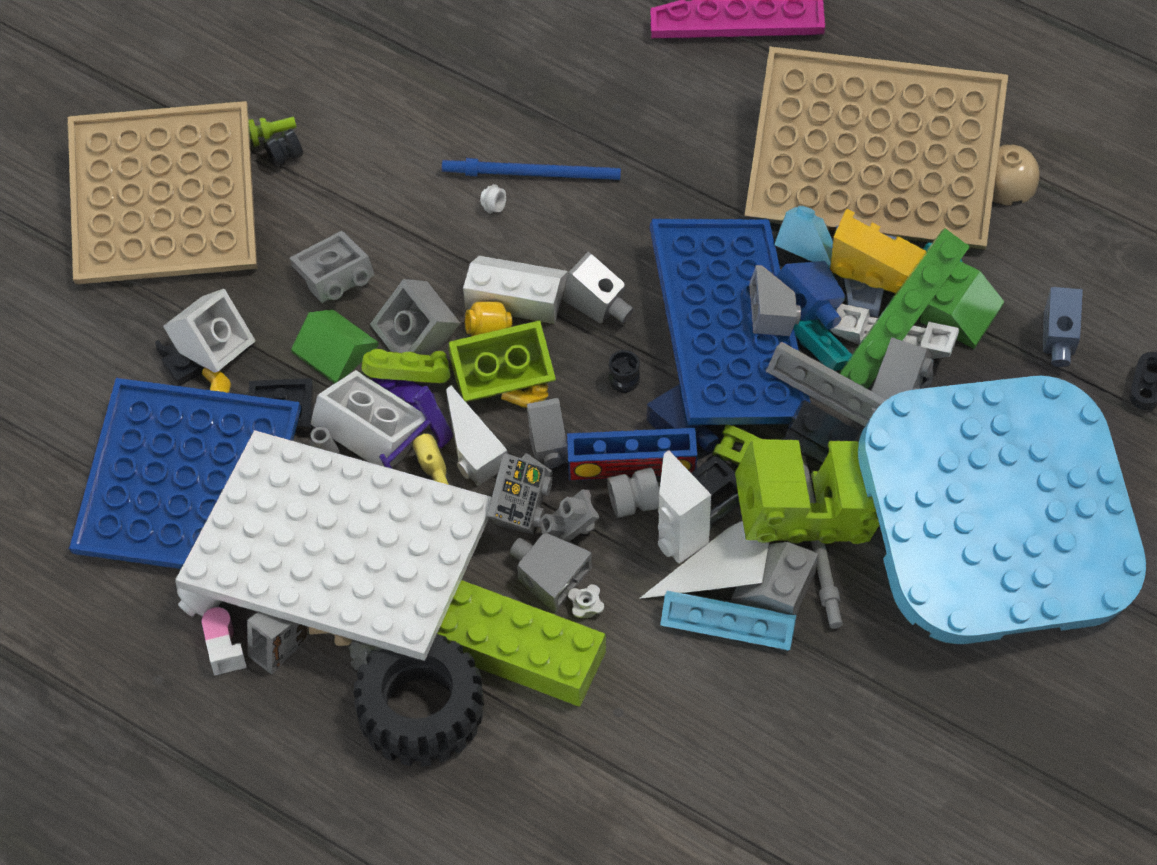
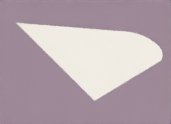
(720, 564)

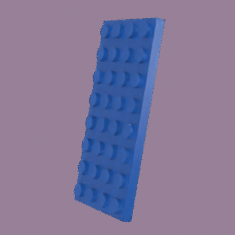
(709, 315)

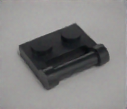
(291, 390)
(717, 478)

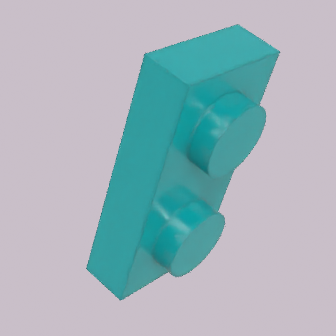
(822, 344)

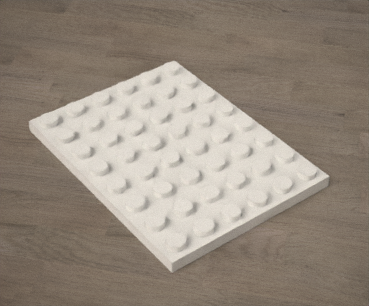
(337, 544)

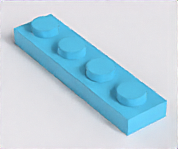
(728, 620)

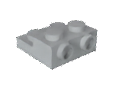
(333, 266)

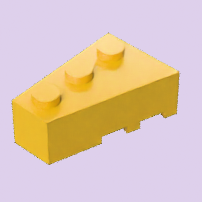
(871, 256)

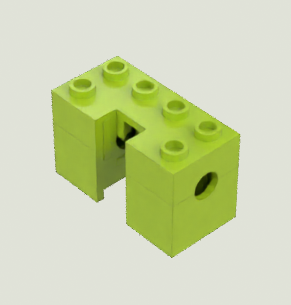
(777, 498)

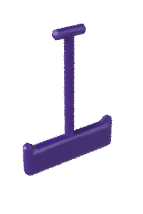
(434, 419)

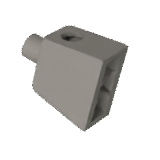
(596, 291)
(551, 568)

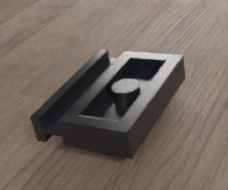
(815, 429)

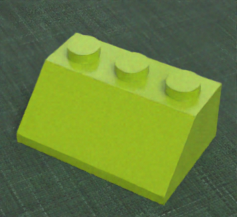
(501, 361)

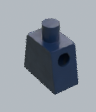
(669, 413)

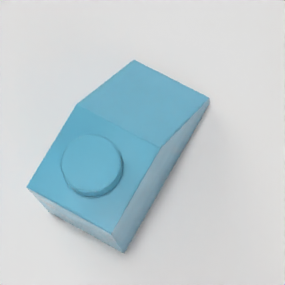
(805, 235)

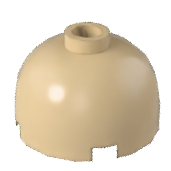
(1015, 175)

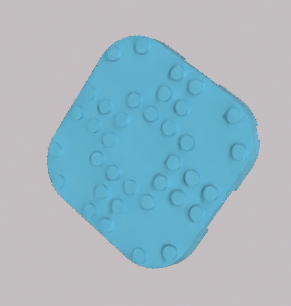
(1001, 508)

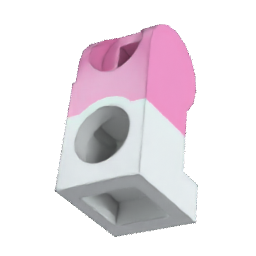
(218, 634)

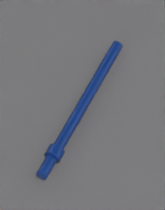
(473, 167)

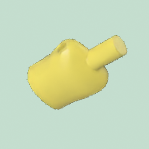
(430, 457)

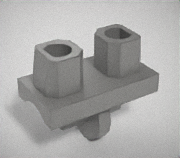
(572, 518)

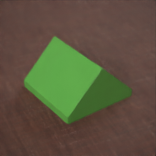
(332, 344)

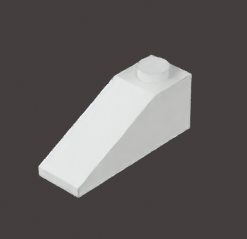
(476, 445)

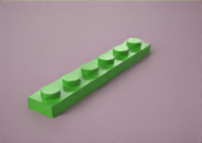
(905, 307)

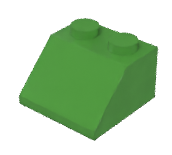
(964, 303)

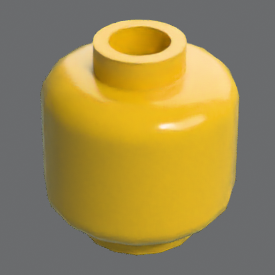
(486, 317)

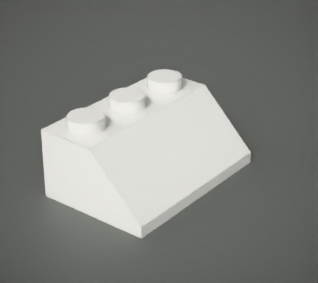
(522, 288)
(366, 418)
(682, 511)

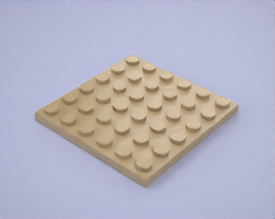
(161, 193)

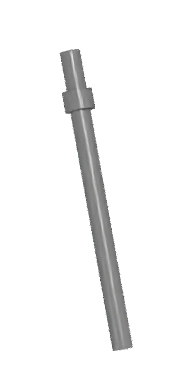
(829, 593)

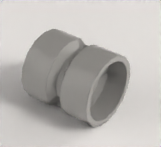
(633, 492)

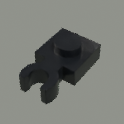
(178, 366)

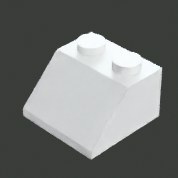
(210, 331)

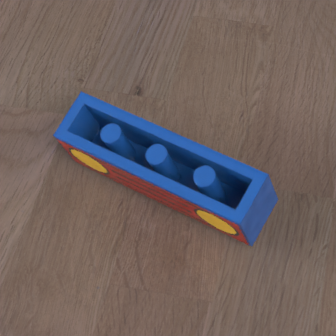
(625, 452)

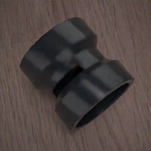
(283, 147)
(624, 371)

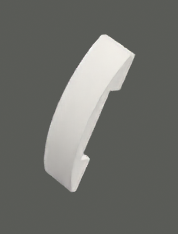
(857, 322)

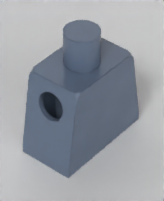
(1062, 324)

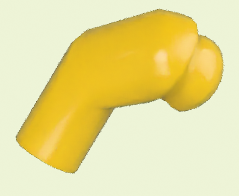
(218, 380)
(530, 395)

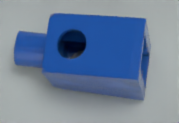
(814, 291)

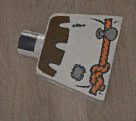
(273, 640)

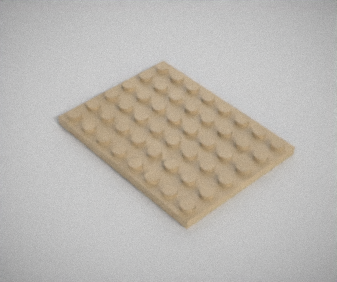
(880, 139)

